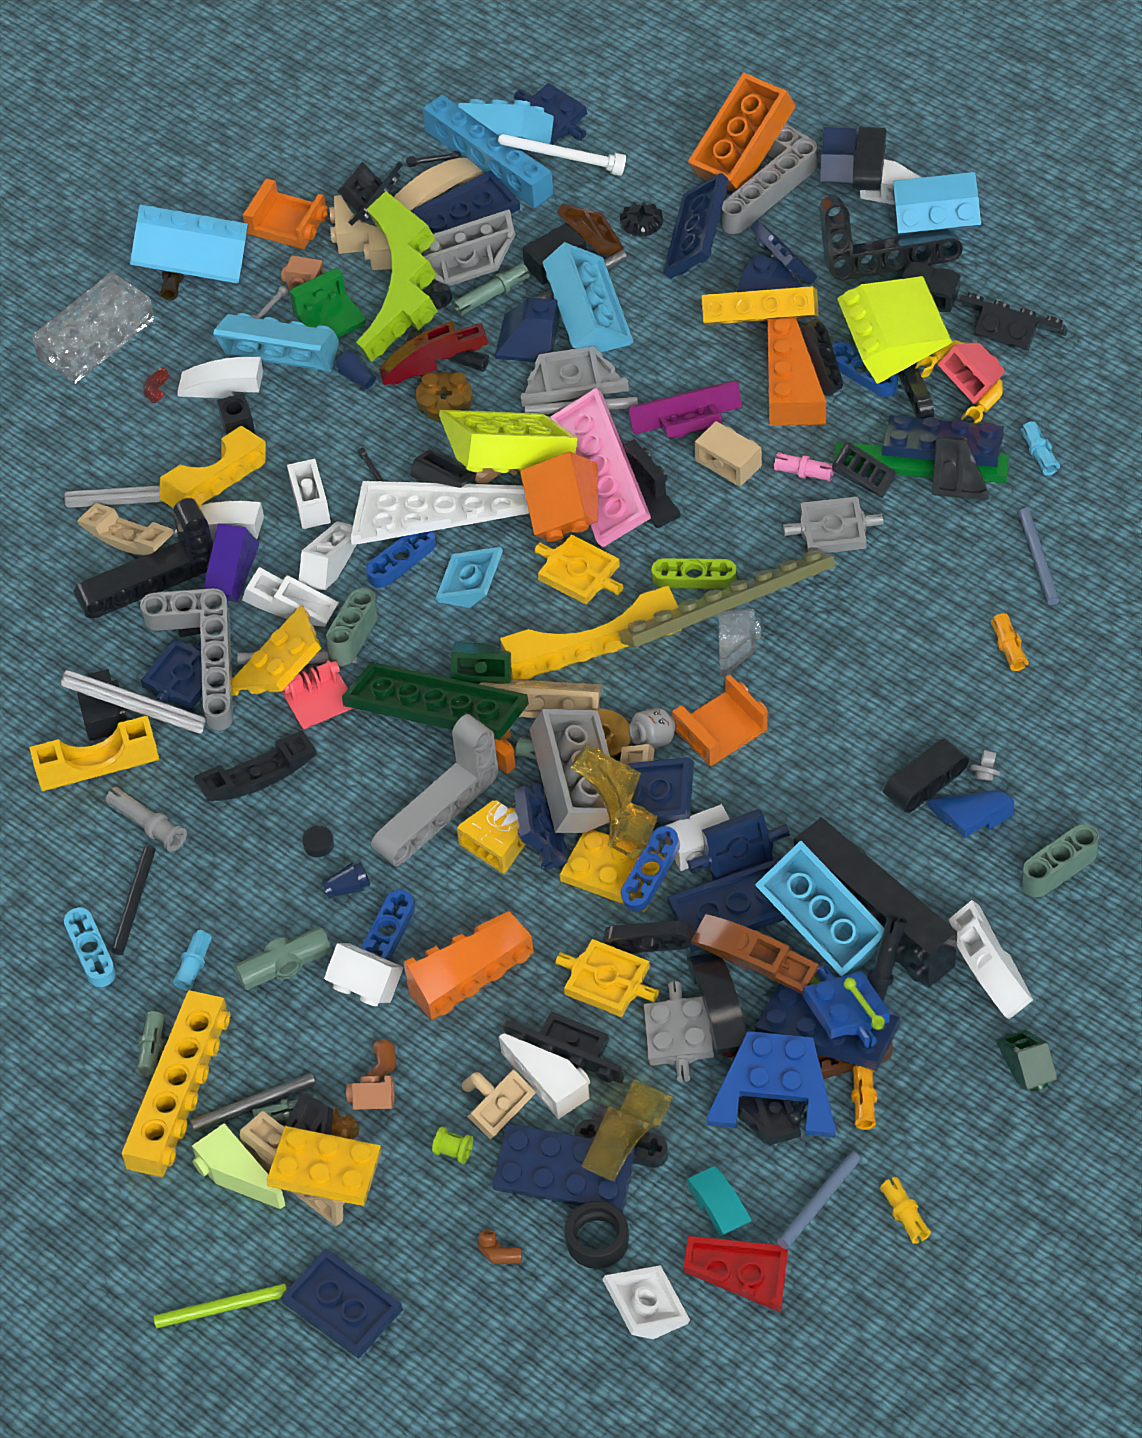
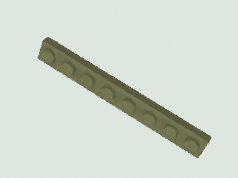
(719, 601)

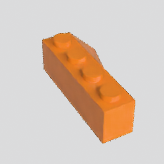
(467, 964)

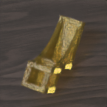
(616, 783)
(624, 1127)

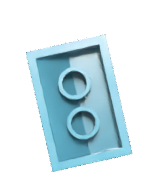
(936, 203)

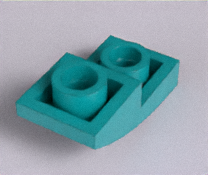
(719, 1199)

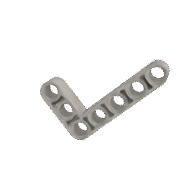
(793, 162)
(211, 645)
(446, 797)

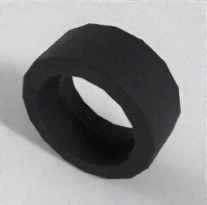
(596, 1212)

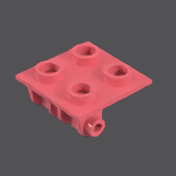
(316, 694)

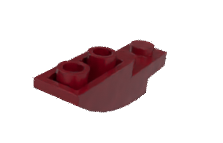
(419, 354)

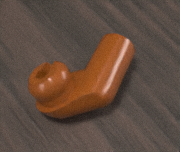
(385, 1058)
(495, 1252)

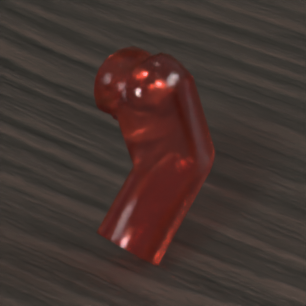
(153, 383)

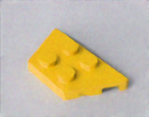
(279, 657)

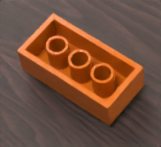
(742, 131)

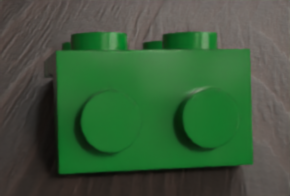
(326, 304)

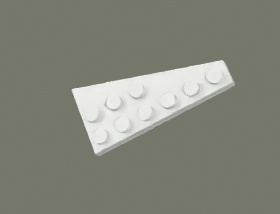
(411, 508)

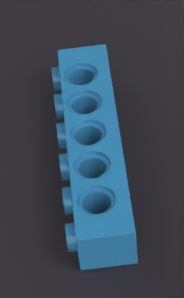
(479, 144)

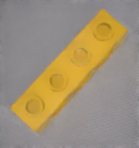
(759, 305)

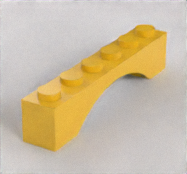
(544, 652)

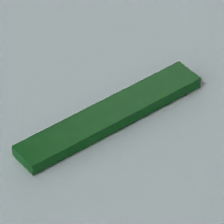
(922, 467)

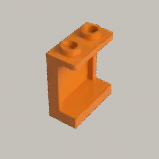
(284, 217)

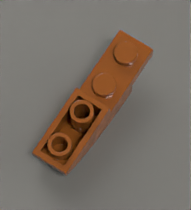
(755, 951)

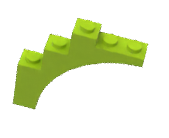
(411, 272)

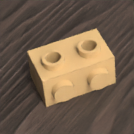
(728, 453)

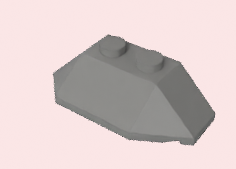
(471, 248)

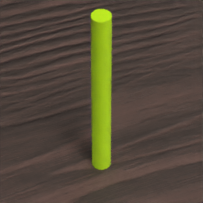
(219, 1306)

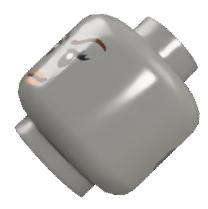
(652, 728)

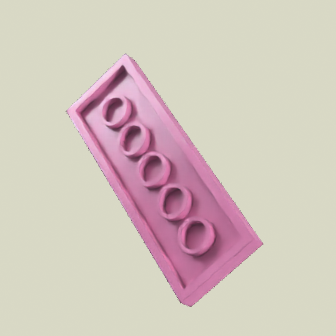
(619, 495)

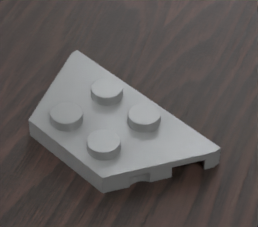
(570, 376)

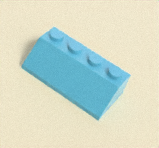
(188, 244)
(586, 299)
(277, 341)
(822, 909)

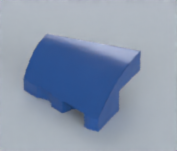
(973, 810)

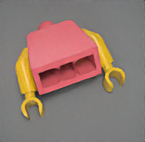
(973, 371)

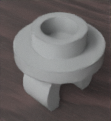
(985, 770)

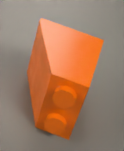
(561, 495)

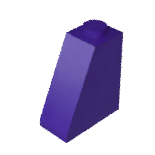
(231, 560)

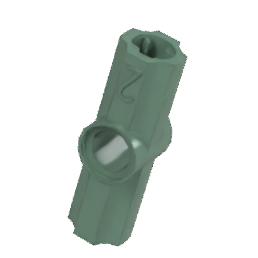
(282, 958)

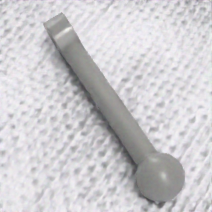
(282, 291)

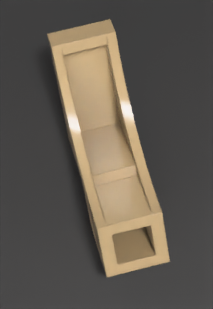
(359, 236)

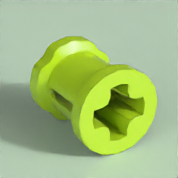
(452, 1145)

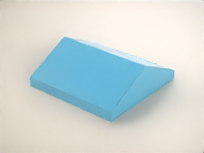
(468, 577)

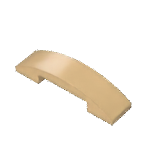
(436, 181)
(123, 534)

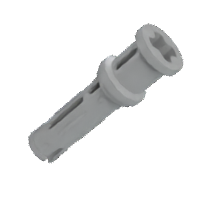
(155, 824)

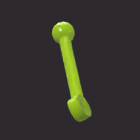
(877, 1021)

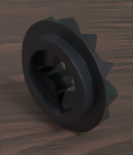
(650, 224)

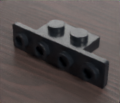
(364, 188)
(1008, 325)
(651, 484)
(572, 1041)

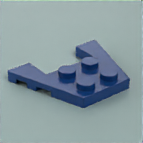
(775, 1069)

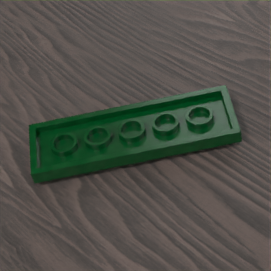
(433, 698)

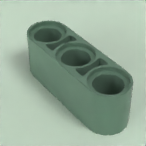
(351, 626)
(1066, 848)

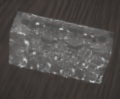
(93, 327)

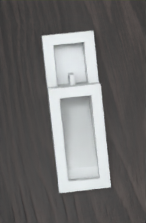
(222, 378)
(233, 513)
(285, 597)

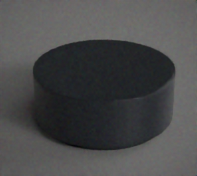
(439, 294)
(318, 841)

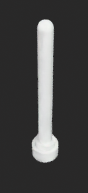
(613, 163)

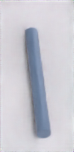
(1038, 556)
(818, 1200)

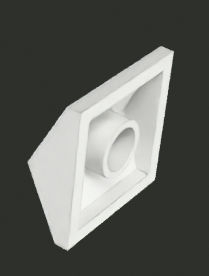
(646, 1301)

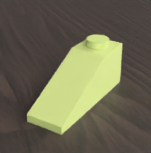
(234, 1167)

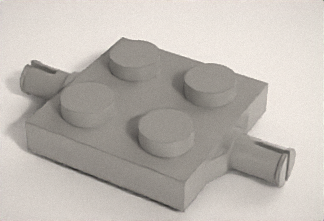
(833, 525)
(678, 1031)

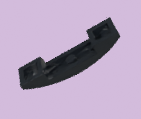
(259, 772)
(720, 1001)

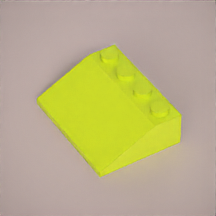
(893, 324)
(504, 439)

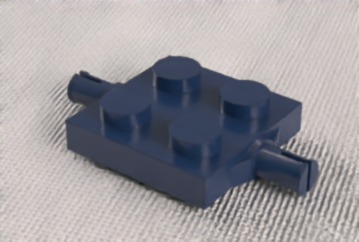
(565, 109)
(177, 675)
(537, 826)
(737, 845)

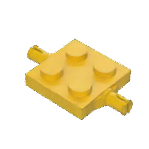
(578, 569)
(606, 977)

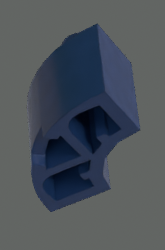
(838, 154)

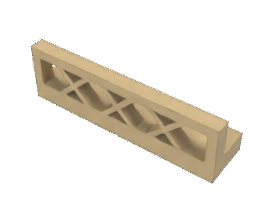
(553, 695)
(262, 1139)

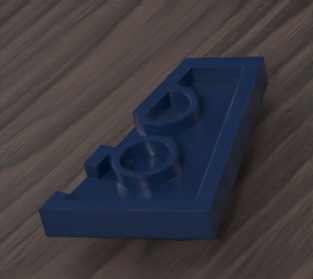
(782, 253)

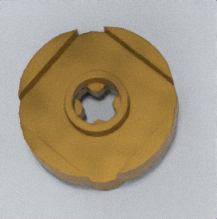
(440, 383)

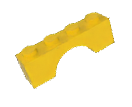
(240, 455)
(127, 747)

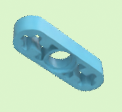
(91, 935)

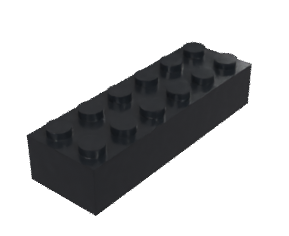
(927, 940)

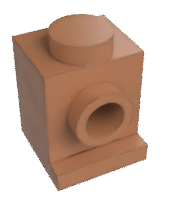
(301, 270)
(371, 1093)

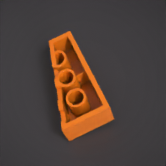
(793, 383)

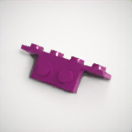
(686, 411)

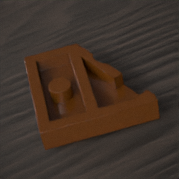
(592, 227)

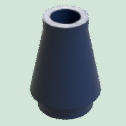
(354, 368)
(346, 881)

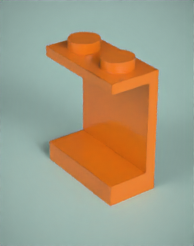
(722, 723)

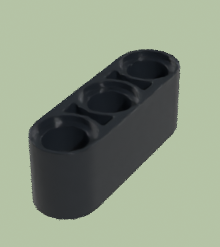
(869, 158)
(926, 775)

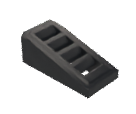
(869, 461)
(439, 469)

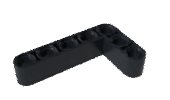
(878, 249)
(153, 571)

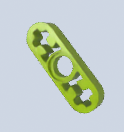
(673, 565)

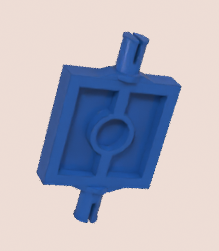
(840, 1010)

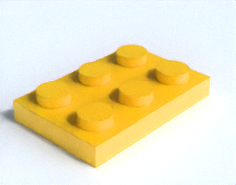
(601, 868)
(324, 1166)

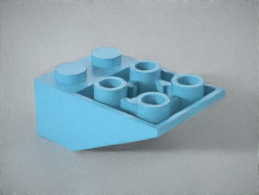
(512, 119)

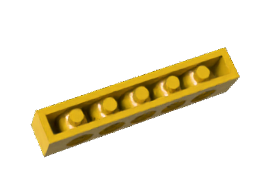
(196, 1012)

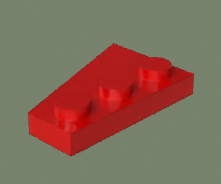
(740, 1267)

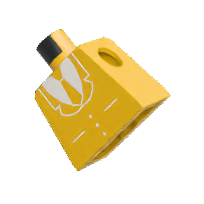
(492, 835)

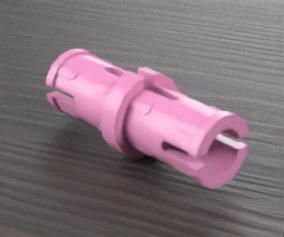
(803, 467)

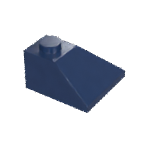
(766, 274)
(528, 330)

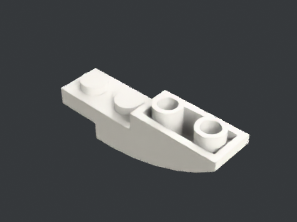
(989, 961)

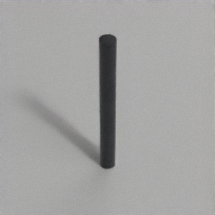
(133, 900)

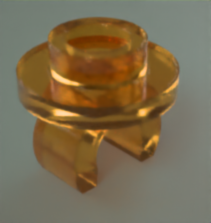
(344, 1126)

